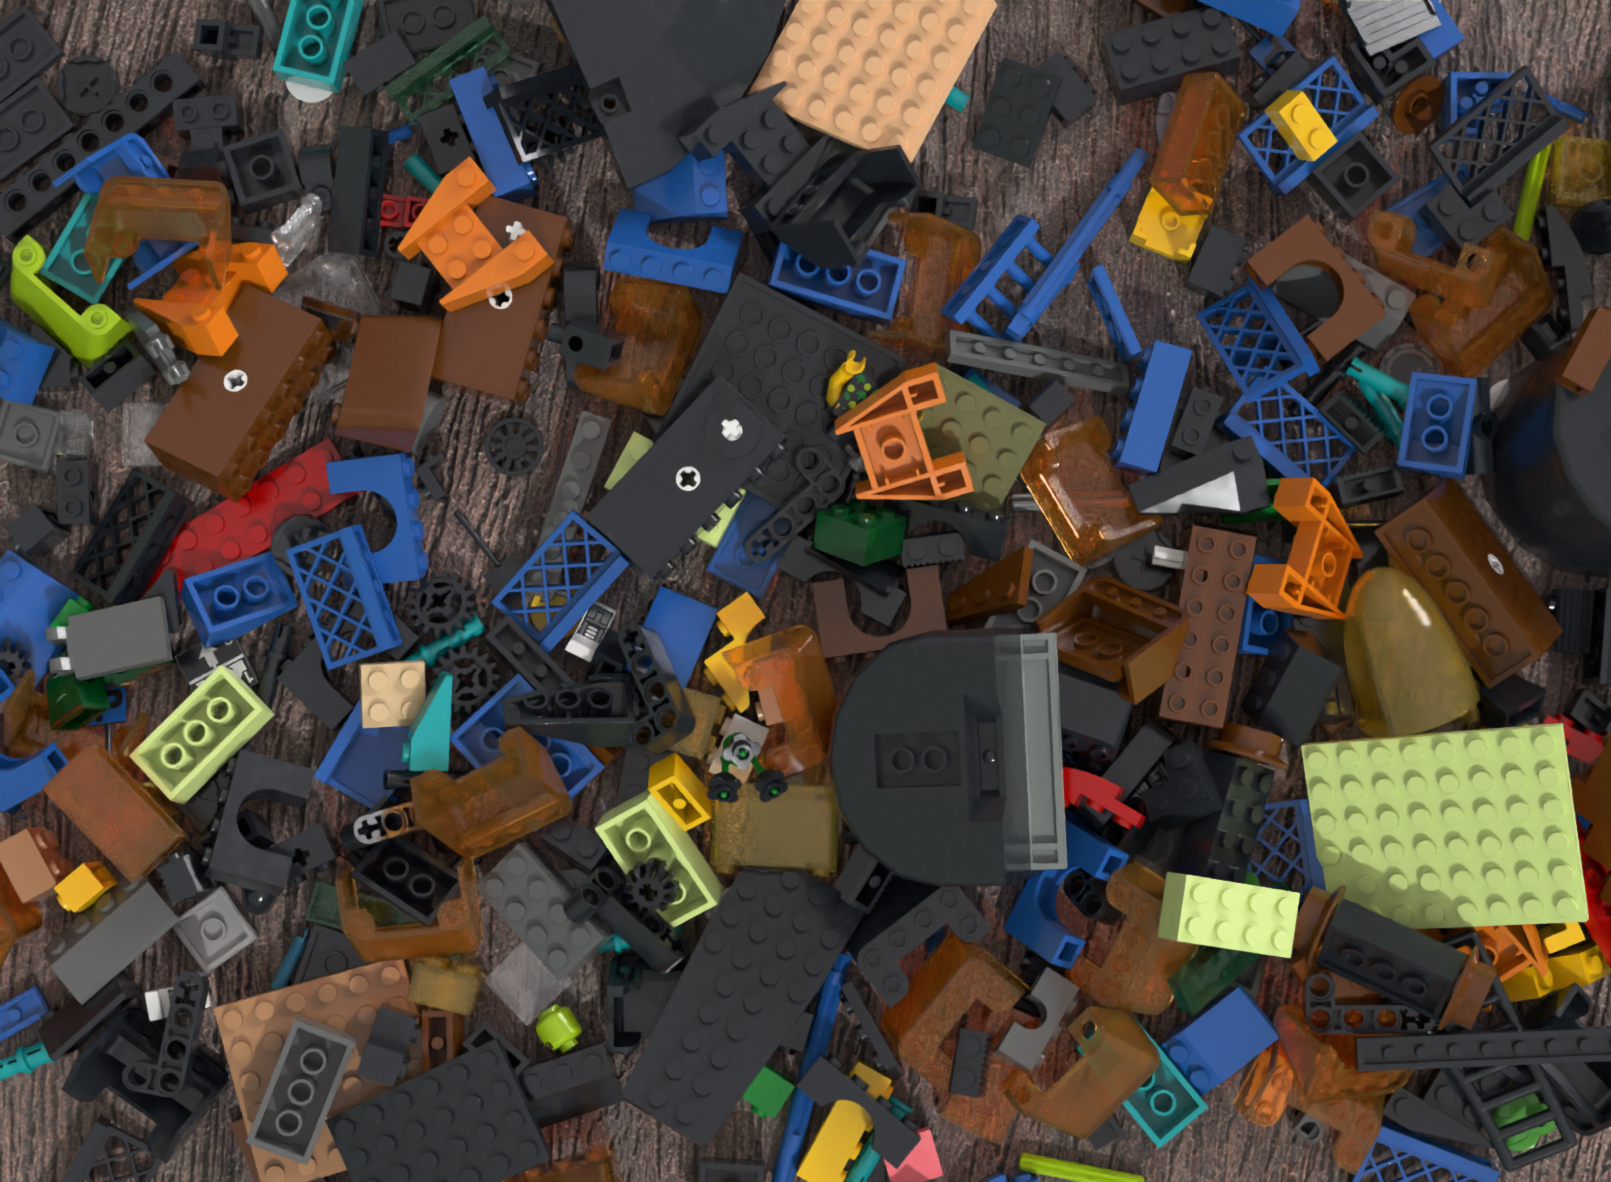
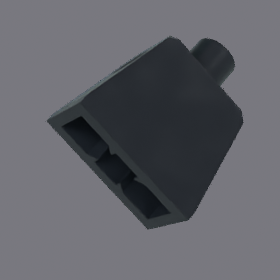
(600, 346)
(1509, 702)

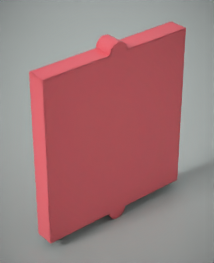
(920, 1164)

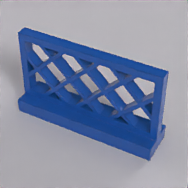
(1343, 128)
(1282, 330)
(1276, 460)
(369, 589)
(577, 603)
(1312, 867)
(1430, 1150)

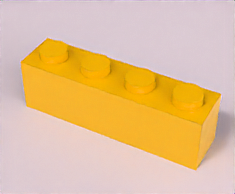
(842, 1130)

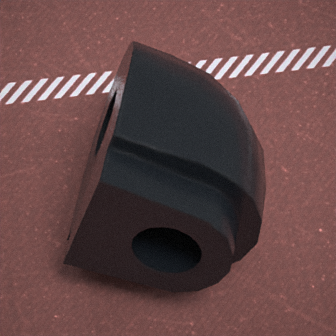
(257, 902)

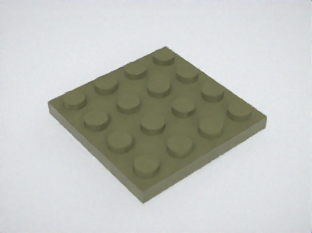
(987, 430)

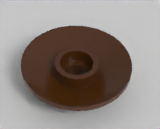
(1417, 104)

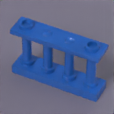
(996, 261)

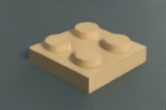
(391, 693)

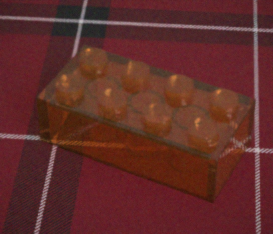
(1198, 144)
(114, 812)
(993, 1113)

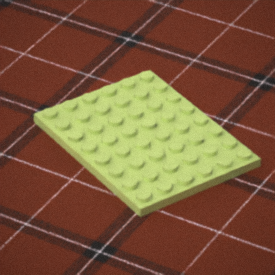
(1450, 826)

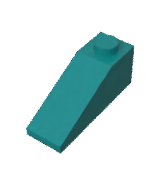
(430, 732)

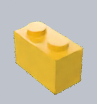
(1300, 125)
(679, 791)
(85, 886)

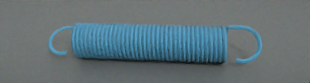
(290, 961)

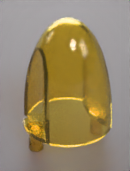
(1404, 658)

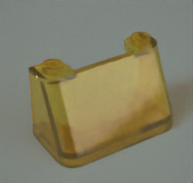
(787, 831)

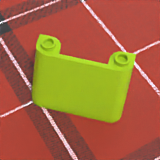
(84, 336)

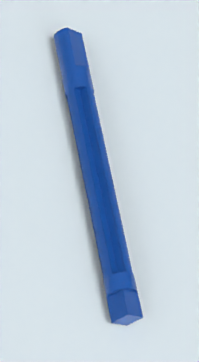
(1076, 245)
(817, 1042)

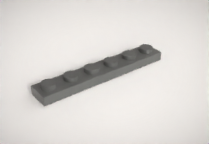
(1036, 362)
(572, 492)

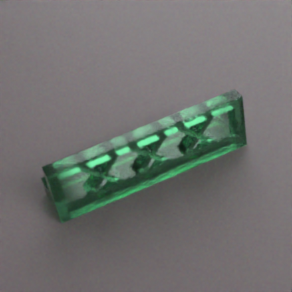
(440, 61)

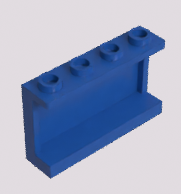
(360, 757)

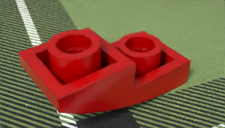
(401, 211)

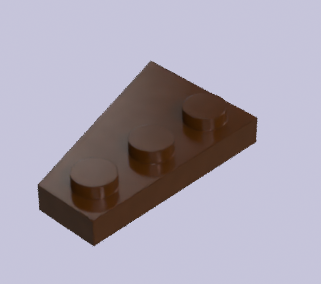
(993, 591)

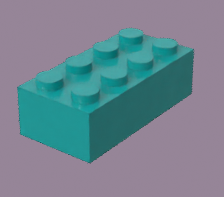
(317, 42)
(67, 262)
(1163, 1101)

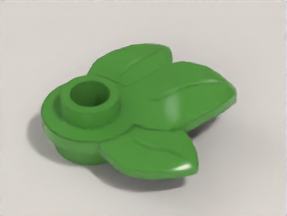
(1518, 1110)

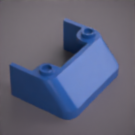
(133, 158)

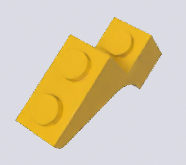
(736, 620)
(1576, 965)

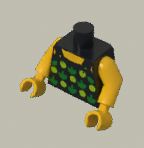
(846, 390)

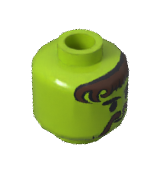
(558, 1029)

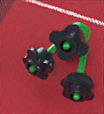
(740, 752)

